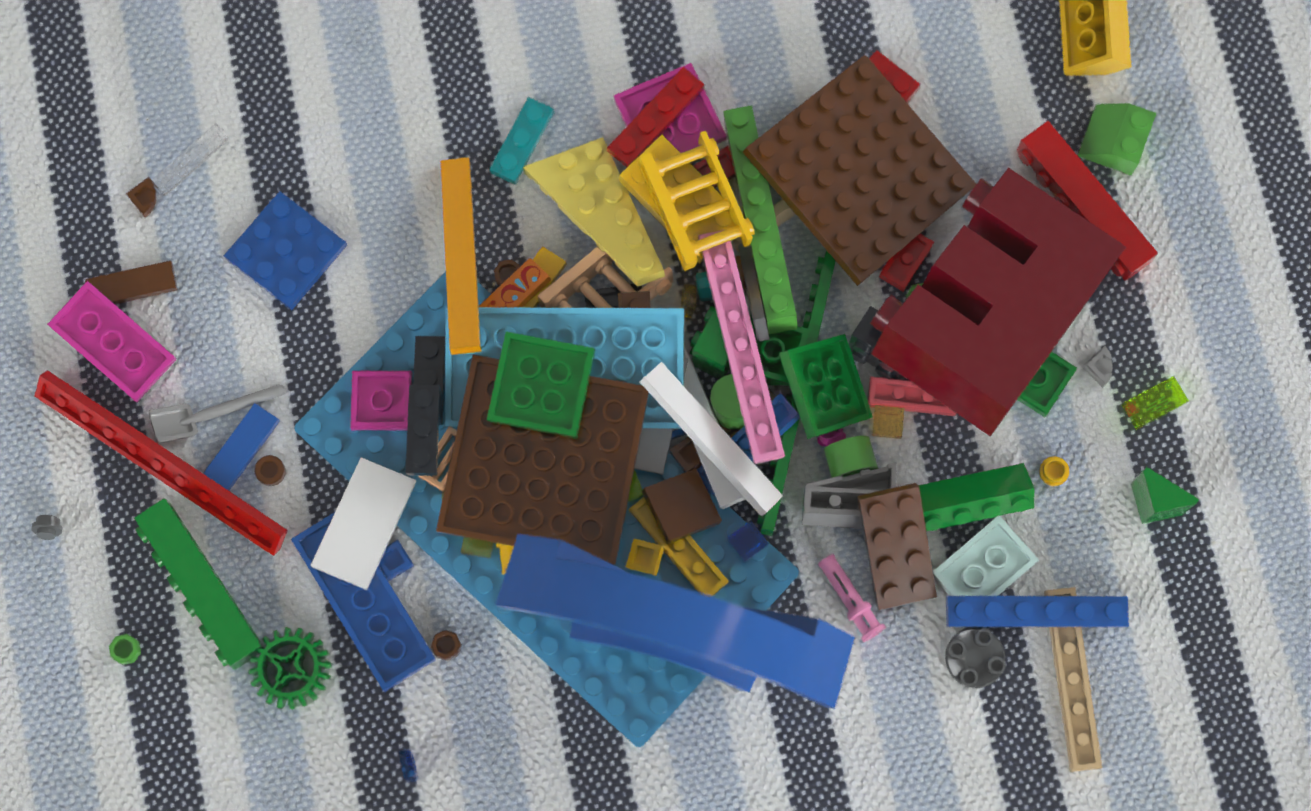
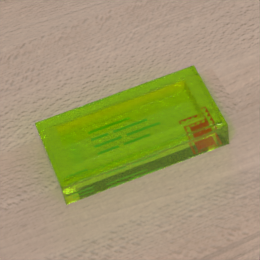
(1155, 402)

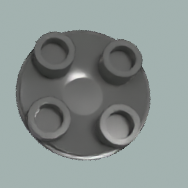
(975, 657)

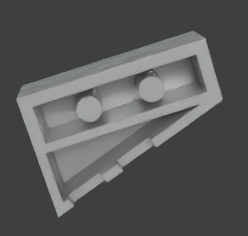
(835, 499)

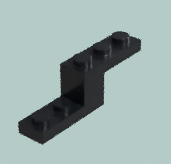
(425, 406)

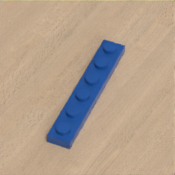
(1037, 611)

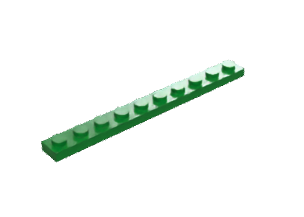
(812, 321)

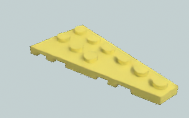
(590, 195)

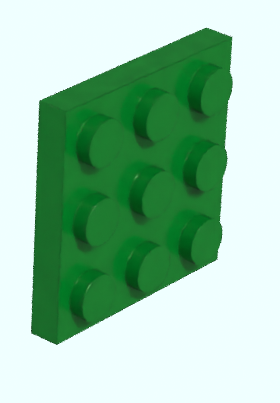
(541, 384)
(825, 385)

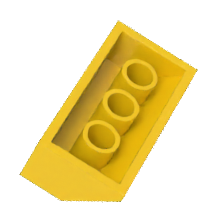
(1095, 36)

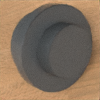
(47, 527)

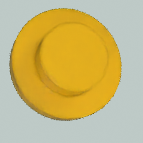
(1054, 471)

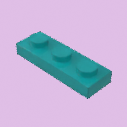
(521, 140)

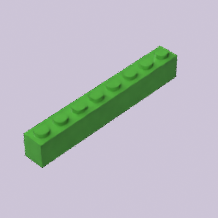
(758, 207)

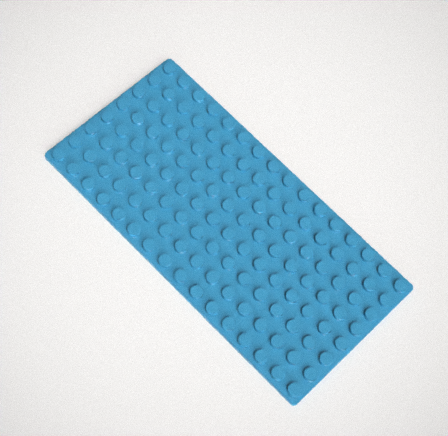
(622, 685)

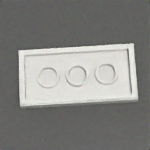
(363, 523)

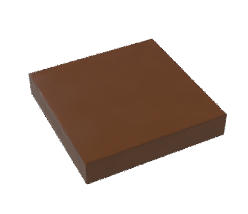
(681, 506)

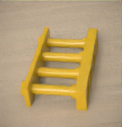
(677, 223)

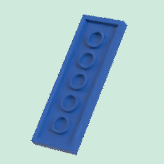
(370, 616)

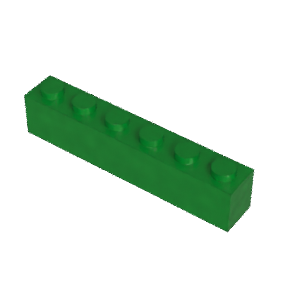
(199, 584)

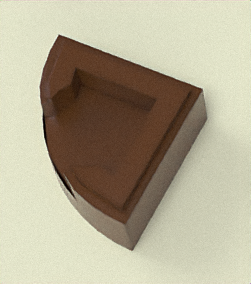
(144, 196)

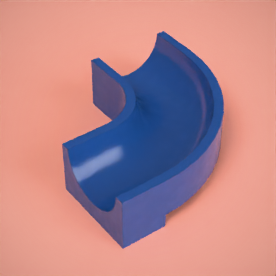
(674, 622)

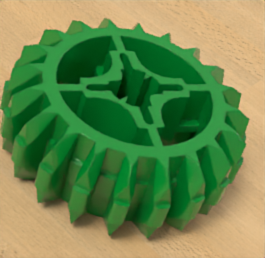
(268, 654)

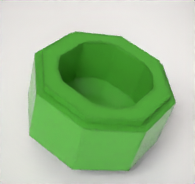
(124, 649)

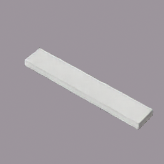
(711, 439)
(722, 487)

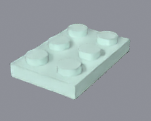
(986, 562)

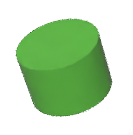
(726, 403)
(850, 456)

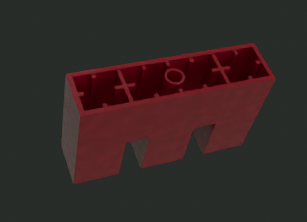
(995, 300)

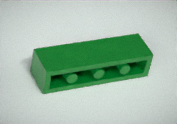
(976, 496)

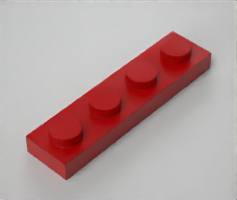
(656, 117)

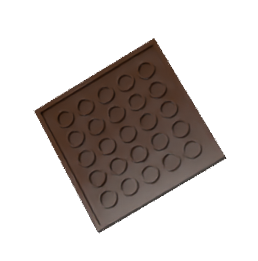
(860, 169)
(542, 482)

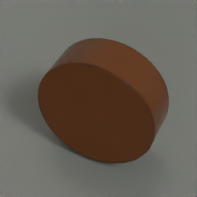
(270, 470)

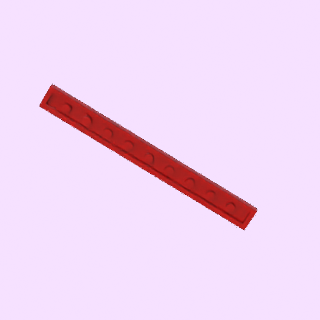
(160, 462)

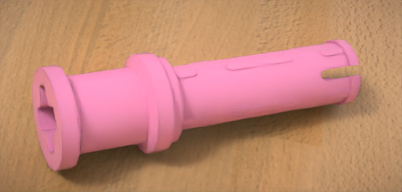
(856, 613)

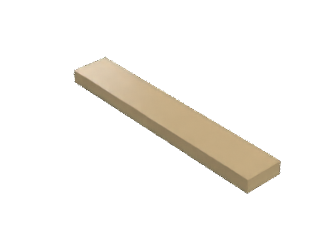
(1075, 693)

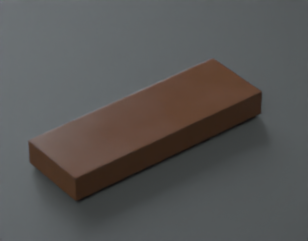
(136, 282)

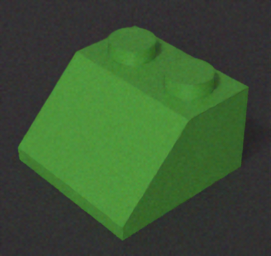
(1117, 136)

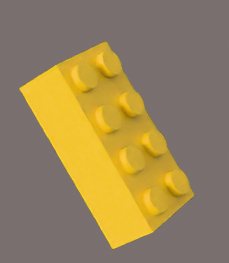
(635, 183)

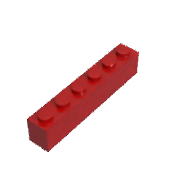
(1080, 191)

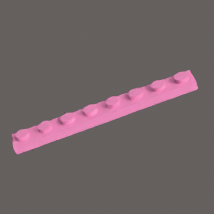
(742, 352)

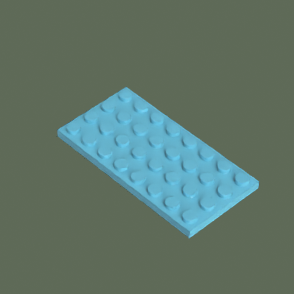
(624, 340)

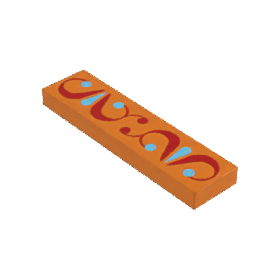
(519, 287)

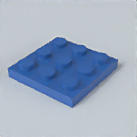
(285, 250)

